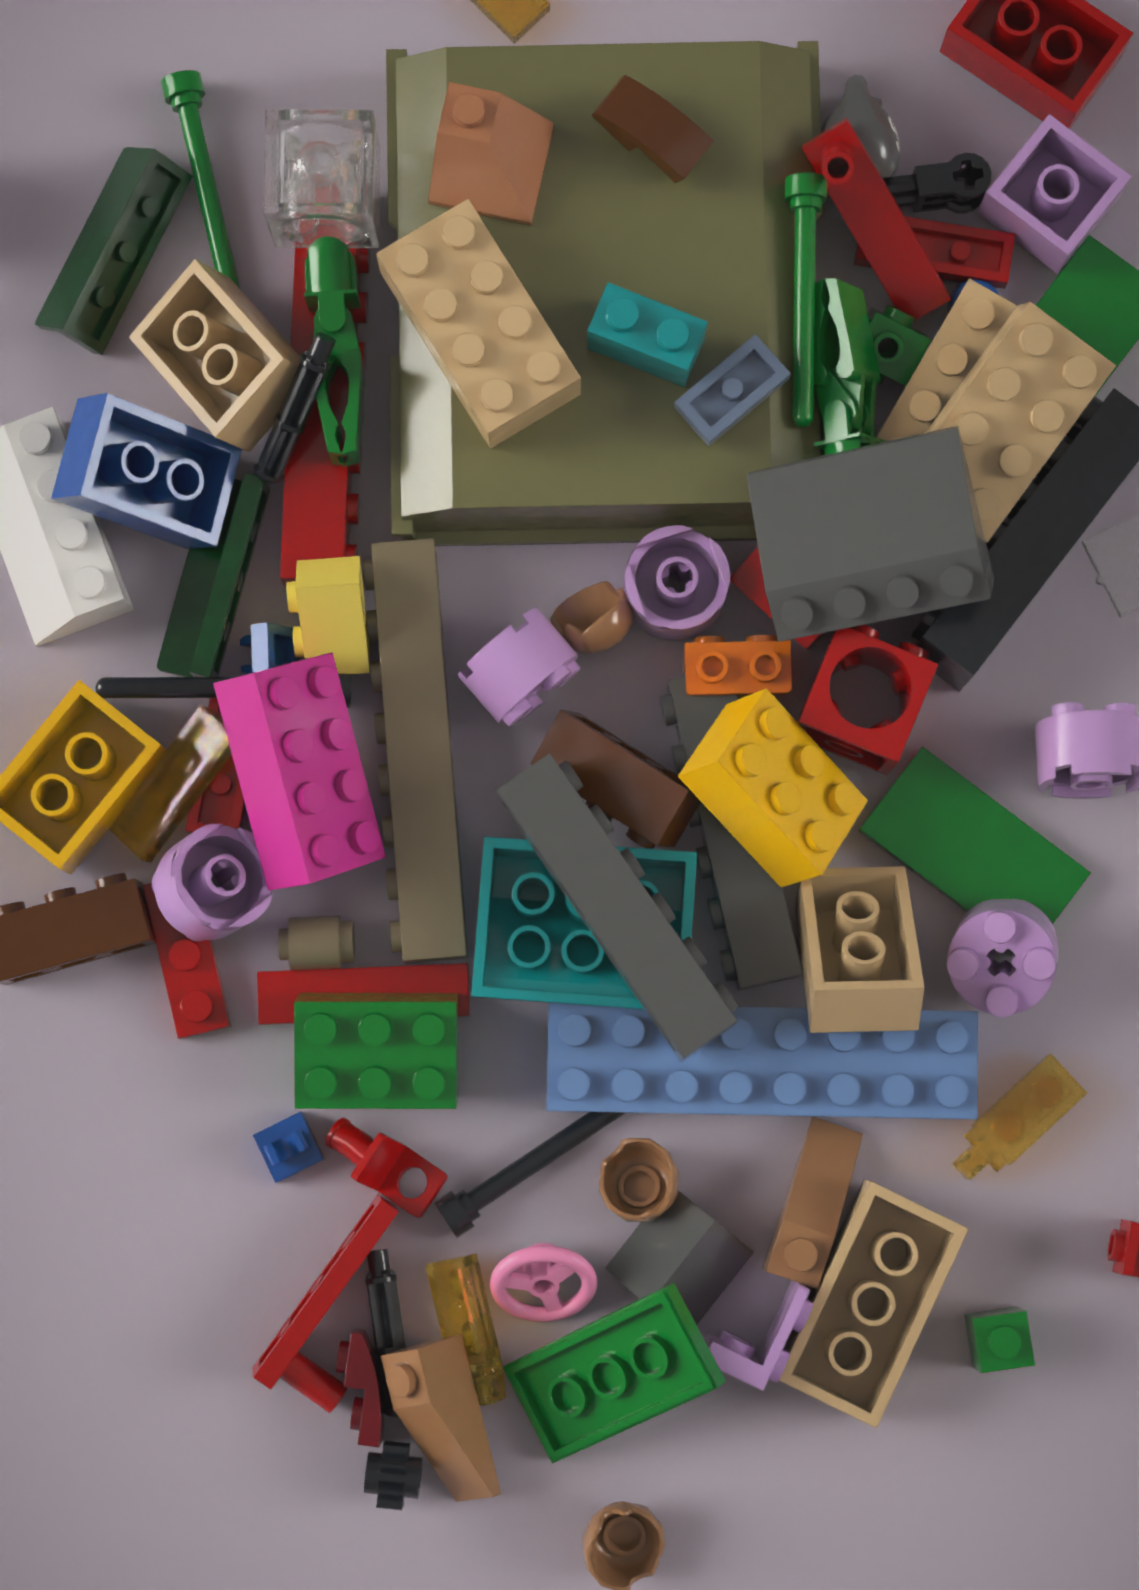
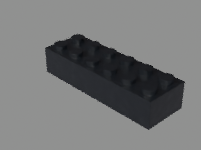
(1042, 532)

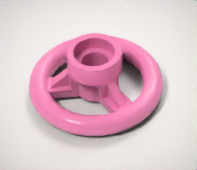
(540, 1272)

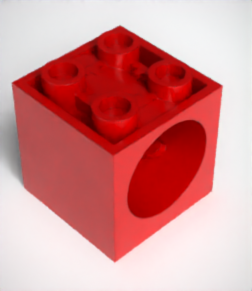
(884, 742)

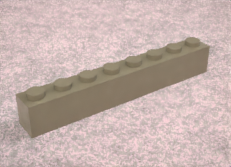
(418, 752)

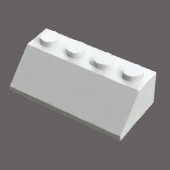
(50, 548)

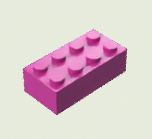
(300, 771)

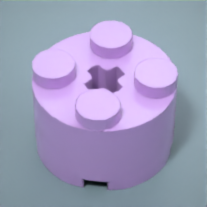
(691, 558)
(519, 667)
(1088, 750)
(192, 900)
(1003, 986)

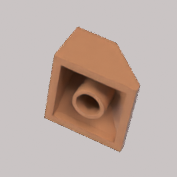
(489, 154)

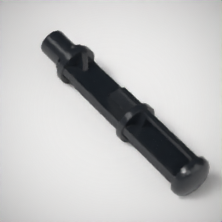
(295, 409)
(384, 1315)

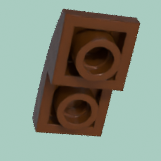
(654, 125)

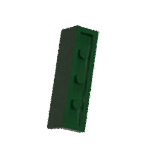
(114, 248)
(213, 587)

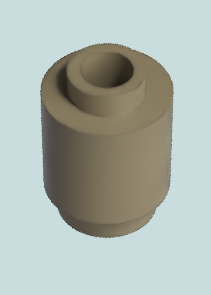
(317, 942)

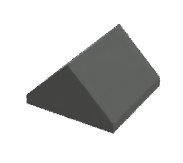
(682, 1249)

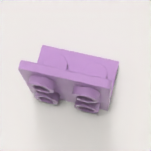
(735, 1353)

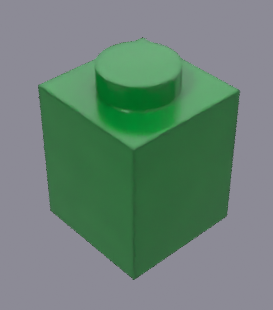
(999, 1339)

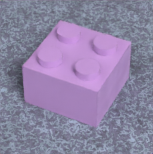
(1053, 193)

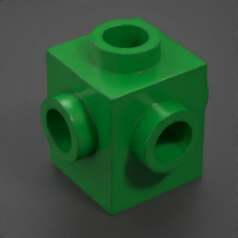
(906, 344)

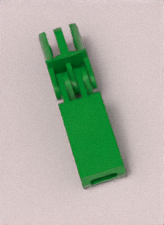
(330, 293)
(844, 367)

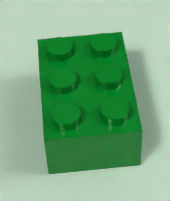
(376, 1051)

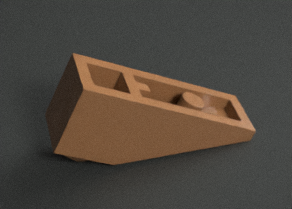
(813, 1203)
(441, 1411)

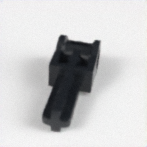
(937, 185)

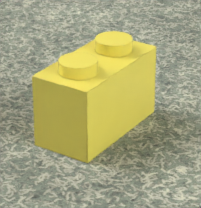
(331, 612)

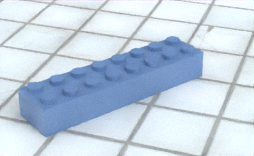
(762, 1066)

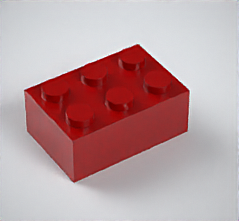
(1038, 51)

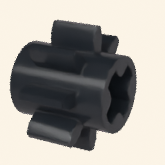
(393, 1475)

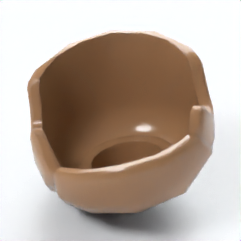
(594, 618)
(639, 1180)
(622, 1544)

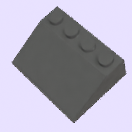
(869, 534)

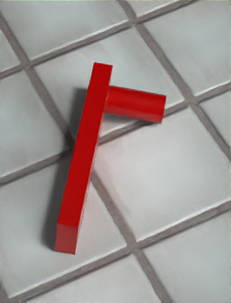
(876, 220)
(282, 1355)

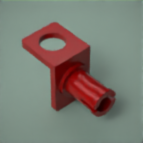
(382, 1163)

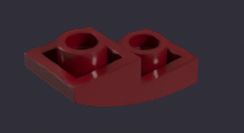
(361, 1371)

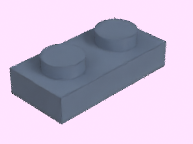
(732, 390)

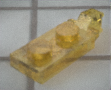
(1019, 1117)
(465, 1310)

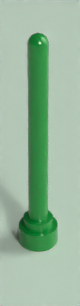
(184, 93)
(805, 195)

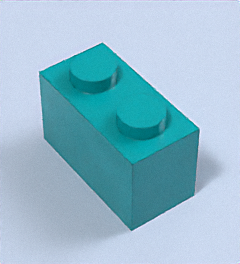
(646, 334)

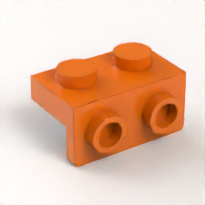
(737, 667)

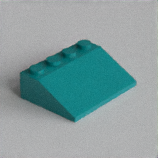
(537, 944)

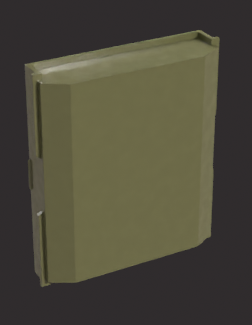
(706, 246)

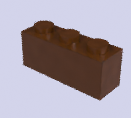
(621, 780)
(73, 928)

